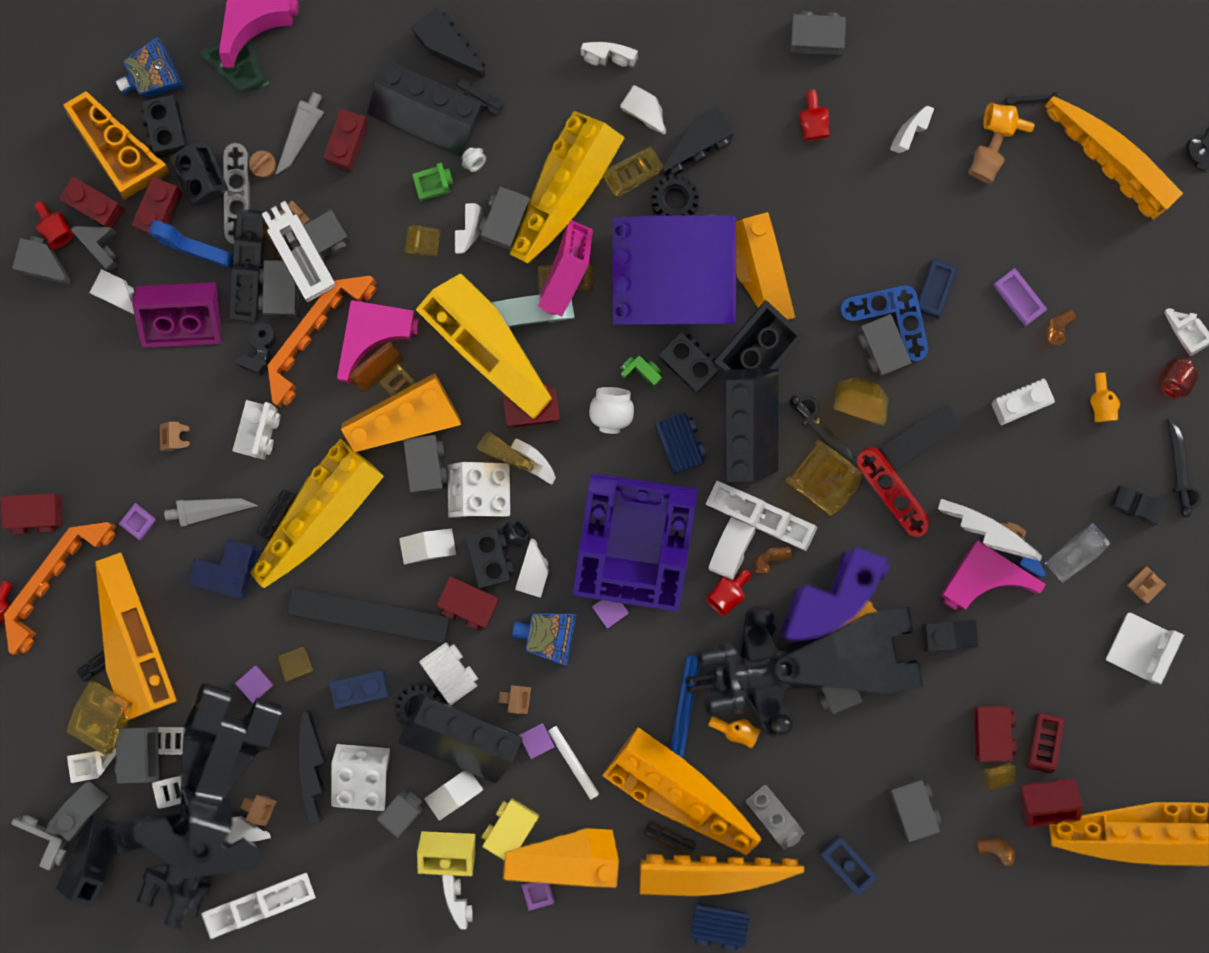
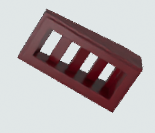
(1032, 763)

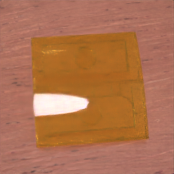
(99, 717)

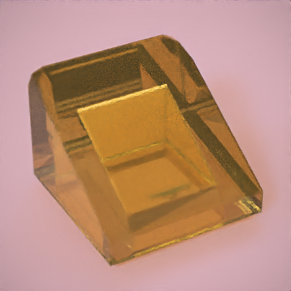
(422, 240)
(295, 664)
(1000, 776)

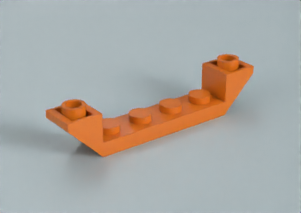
(281, 389)
(18, 634)

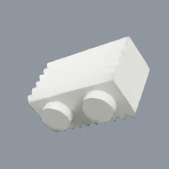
(1022, 401)
(448, 673)

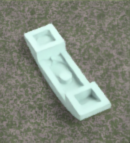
(526, 311)

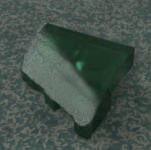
(247, 69)

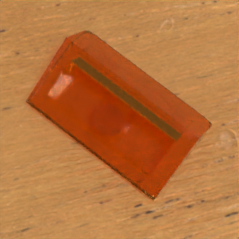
(376, 367)

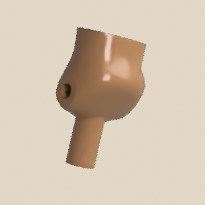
(987, 160)

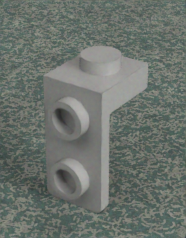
(775, 817)
(55, 851)

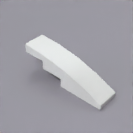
(761, 515)
(995, 534)
(258, 905)

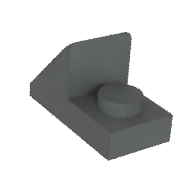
(94, 239)

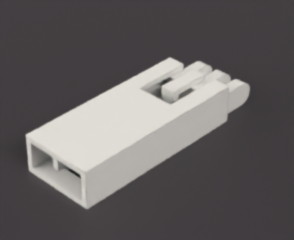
(303, 261)

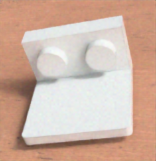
(256, 429)
(478, 489)
(1144, 648)
(359, 777)

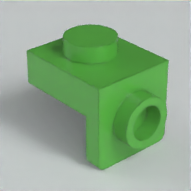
(432, 182)
(648, 371)

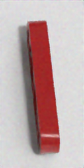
(890, 493)

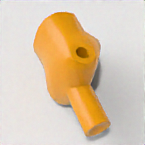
(1005, 120)
(1104, 401)
(737, 731)

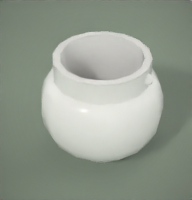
(611, 409)

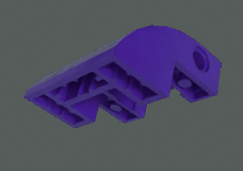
(674, 270)
(635, 542)
(818, 613)

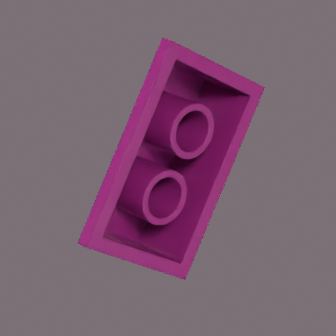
(177, 314)

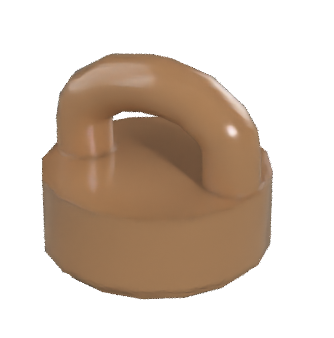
(262, 164)

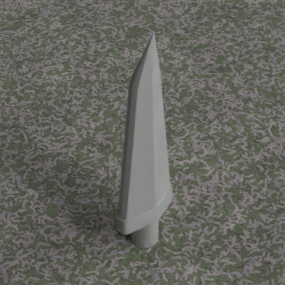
(303, 124)
(198, 510)

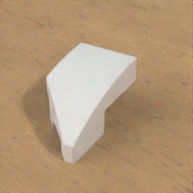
(533, 571)

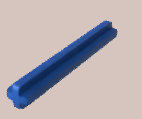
(684, 709)

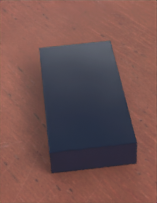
(936, 288)

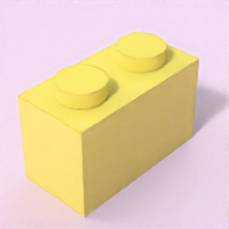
(510, 829)
(446, 853)

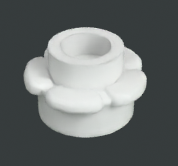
(473, 159)

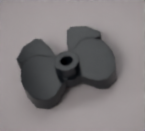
(1198, 151)

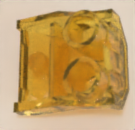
(861, 400)
(826, 478)

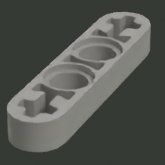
(241, 194)

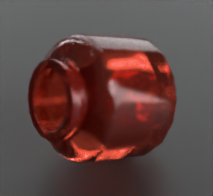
(1178, 378)

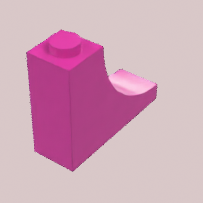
(248, 18)
(567, 269)
(369, 327)
(981, 571)

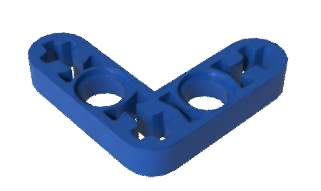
(175, 240)
(893, 305)

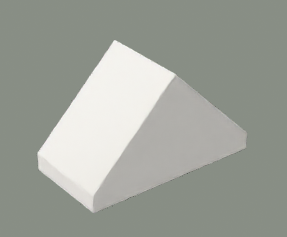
(427, 546)
(453, 794)

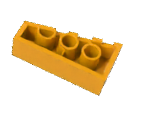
(119, 153)
(407, 414)

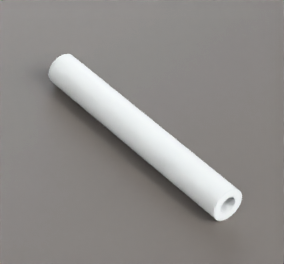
(573, 762)

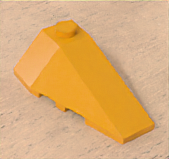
(760, 264)
(572, 859)

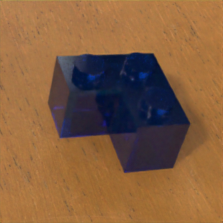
(231, 575)

